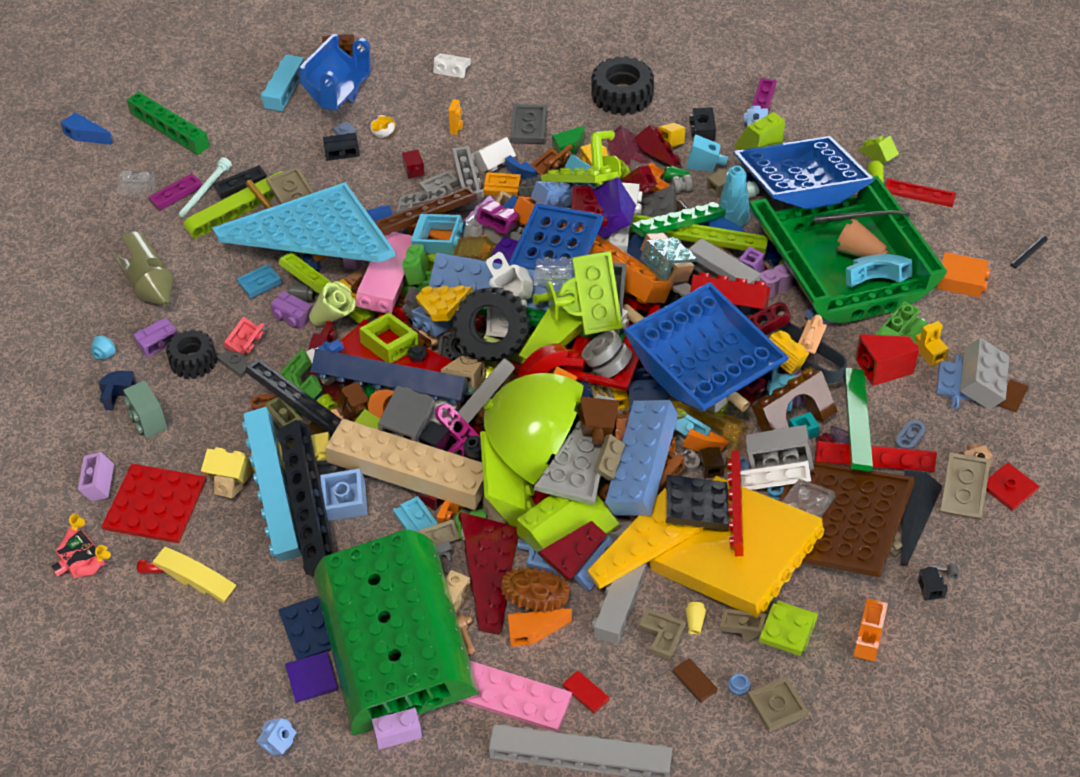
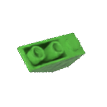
(900, 321)

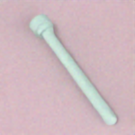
(223, 166)

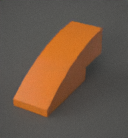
(870, 630)

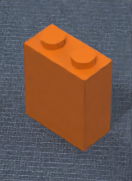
(964, 275)

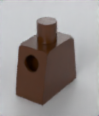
(597, 417)

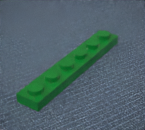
(678, 219)

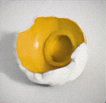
(382, 126)

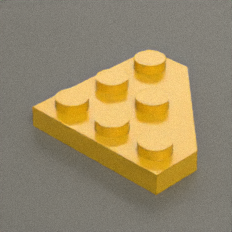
(442, 301)

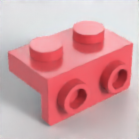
(243, 335)

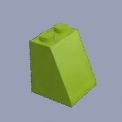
(762, 133)

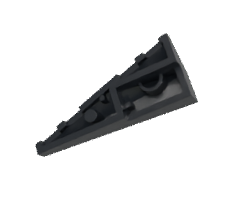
(917, 511)

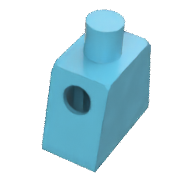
(705, 155)

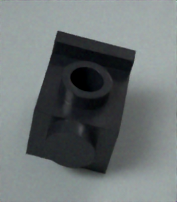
(932, 584)

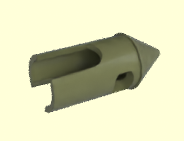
(149, 282)

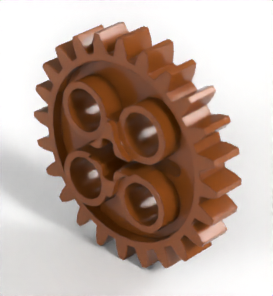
(535, 589)

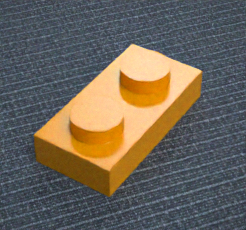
(455, 113)

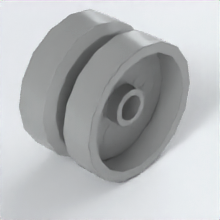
(606, 354)

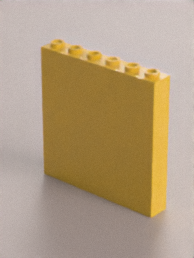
(773, 546)

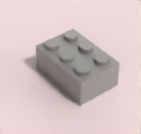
(984, 373)
(779, 447)

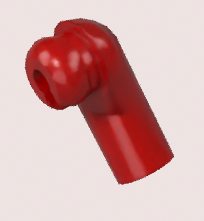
(144, 567)

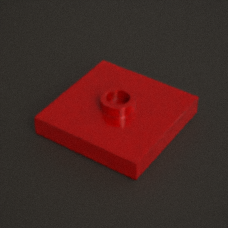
(1010, 486)

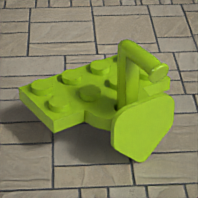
(603, 167)
(593, 294)

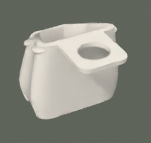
(511, 278)

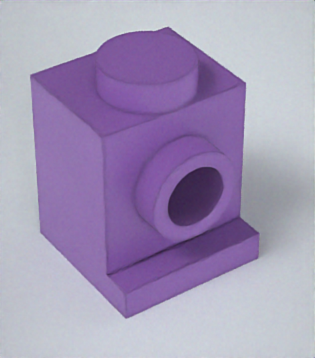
(753, 259)

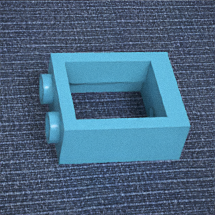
(440, 222)

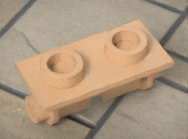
(812, 334)

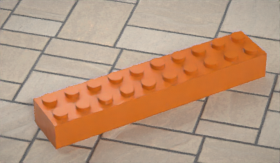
(639, 277)

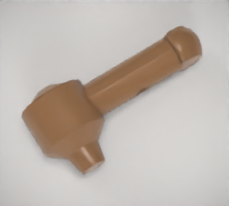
(463, 623)

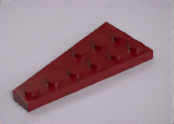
(488, 557)

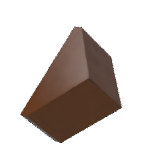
(1014, 395)

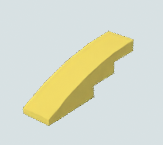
(194, 573)

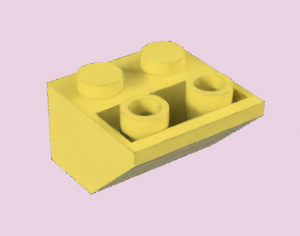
(226, 464)

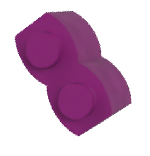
(496, 216)

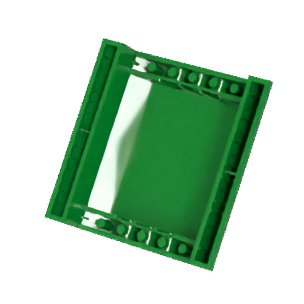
(821, 270)

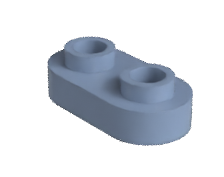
(908, 436)

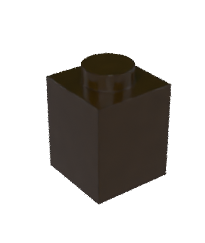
(711, 462)

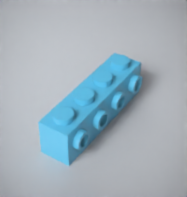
(282, 83)

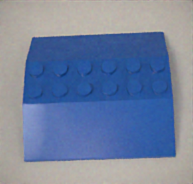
(806, 171)
(703, 348)

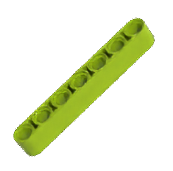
(226, 210)

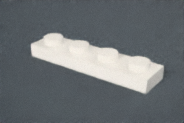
(775, 475)

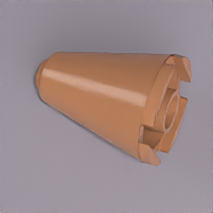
(859, 241)

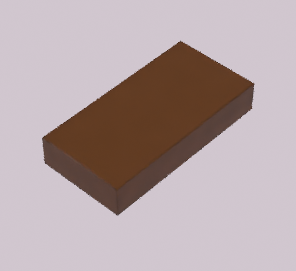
(694, 680)

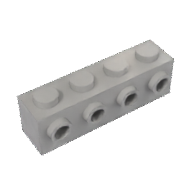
(467, 173)

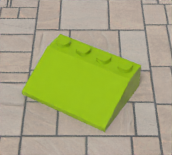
(502, 486)
(559, 517)

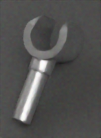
(951, 570)

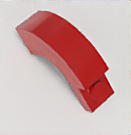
(548, 358)

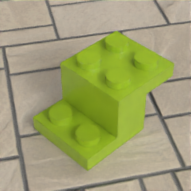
(788, 628)

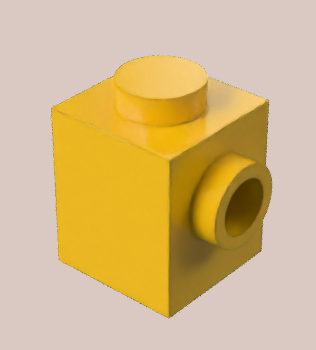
(673, 134)

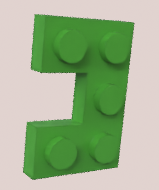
(294, 371)

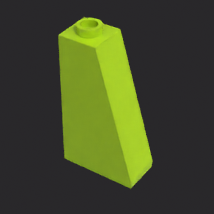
(552, 332)

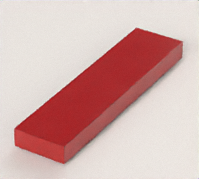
(920, 192)

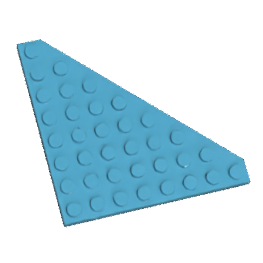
(318, 223)

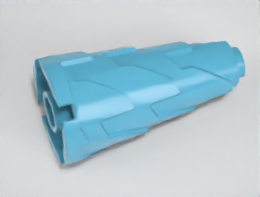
(735, 196)

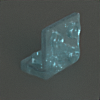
(663, 253)

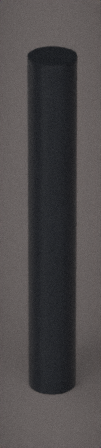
(1026, 254)

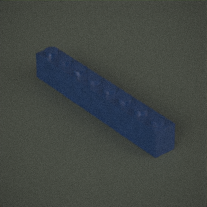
(389, 375)

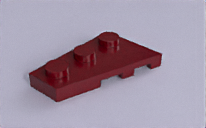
(585, 200)
(573, 549)

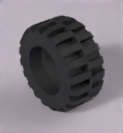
(622, 98)
(467, 331)

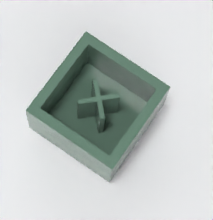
(144, 409)

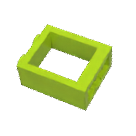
(388, 352)

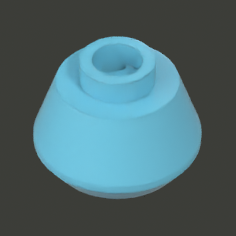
(102, 348)

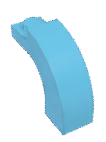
(879, 266)

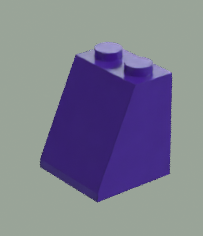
(616, 206)

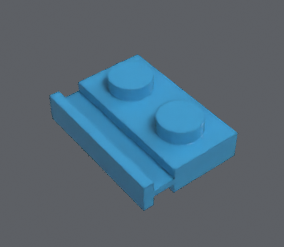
(259, 281)

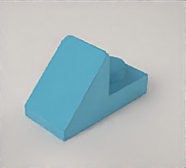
(683, 426)

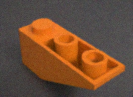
(534, 626)

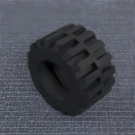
(194, 364)

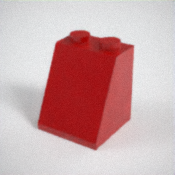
(886, 357)

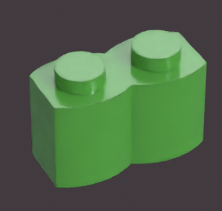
(415, 264)

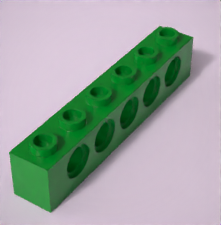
(168, 123)

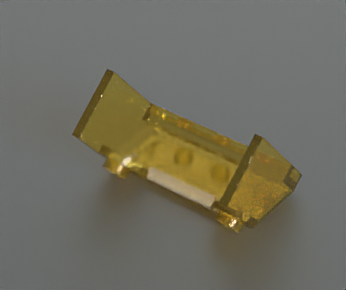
(731, 428)

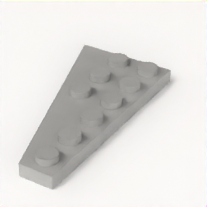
(572, 469)

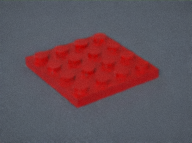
(154, 503)

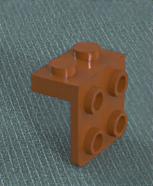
(552, 160)

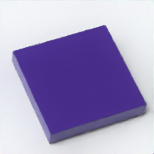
(311, 677)

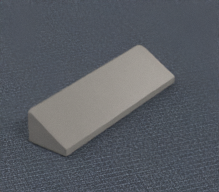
(486, 390)

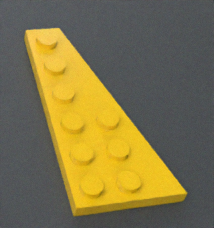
(639, 544)

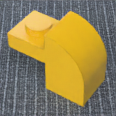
(931, 345)

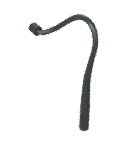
(845, 216)

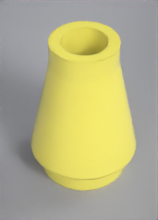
(695, 617)

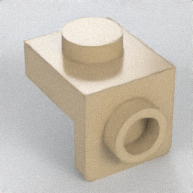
(226, 486)

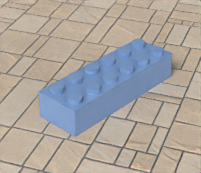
(643, 458)

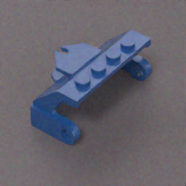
(334, 75)

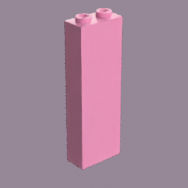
(384, 279)

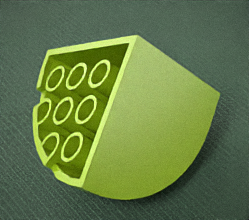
(531, 420)

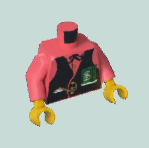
(78, 553)

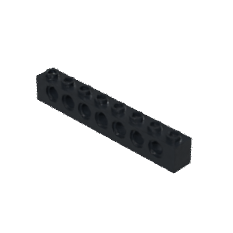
(305, 494)

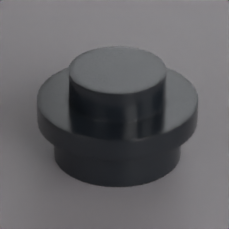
(417, 353)

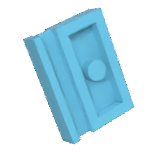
(414, 515)

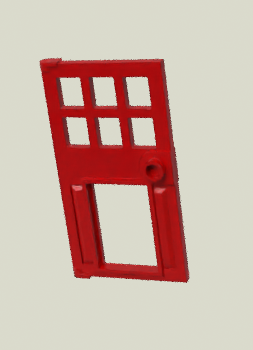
(623, 377)

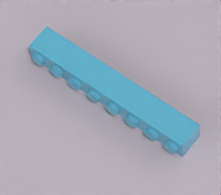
(272, 484)

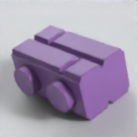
(291, 310)
(154, 337)

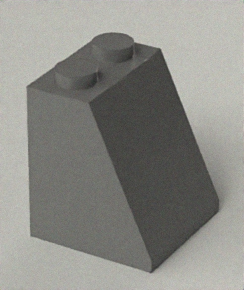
(407, 414)

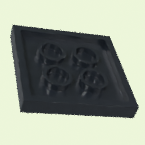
(697, 502)

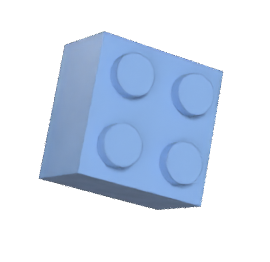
(344, 494)

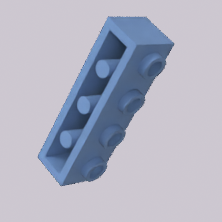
(555, 193)

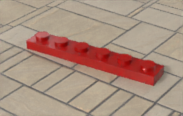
(881, 456)
(735, 509)

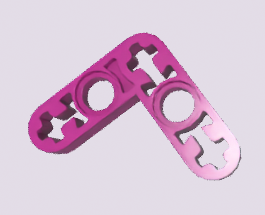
(465, 426)

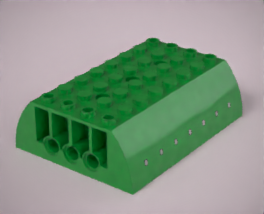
(421, 628)

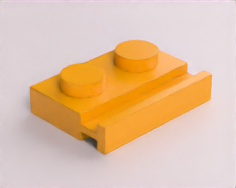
(497, 182)

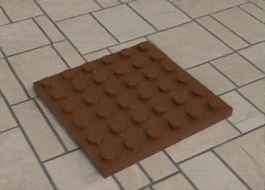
(860, 518)

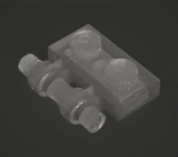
(553, 270)

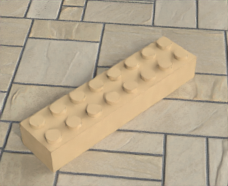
(407, 463)

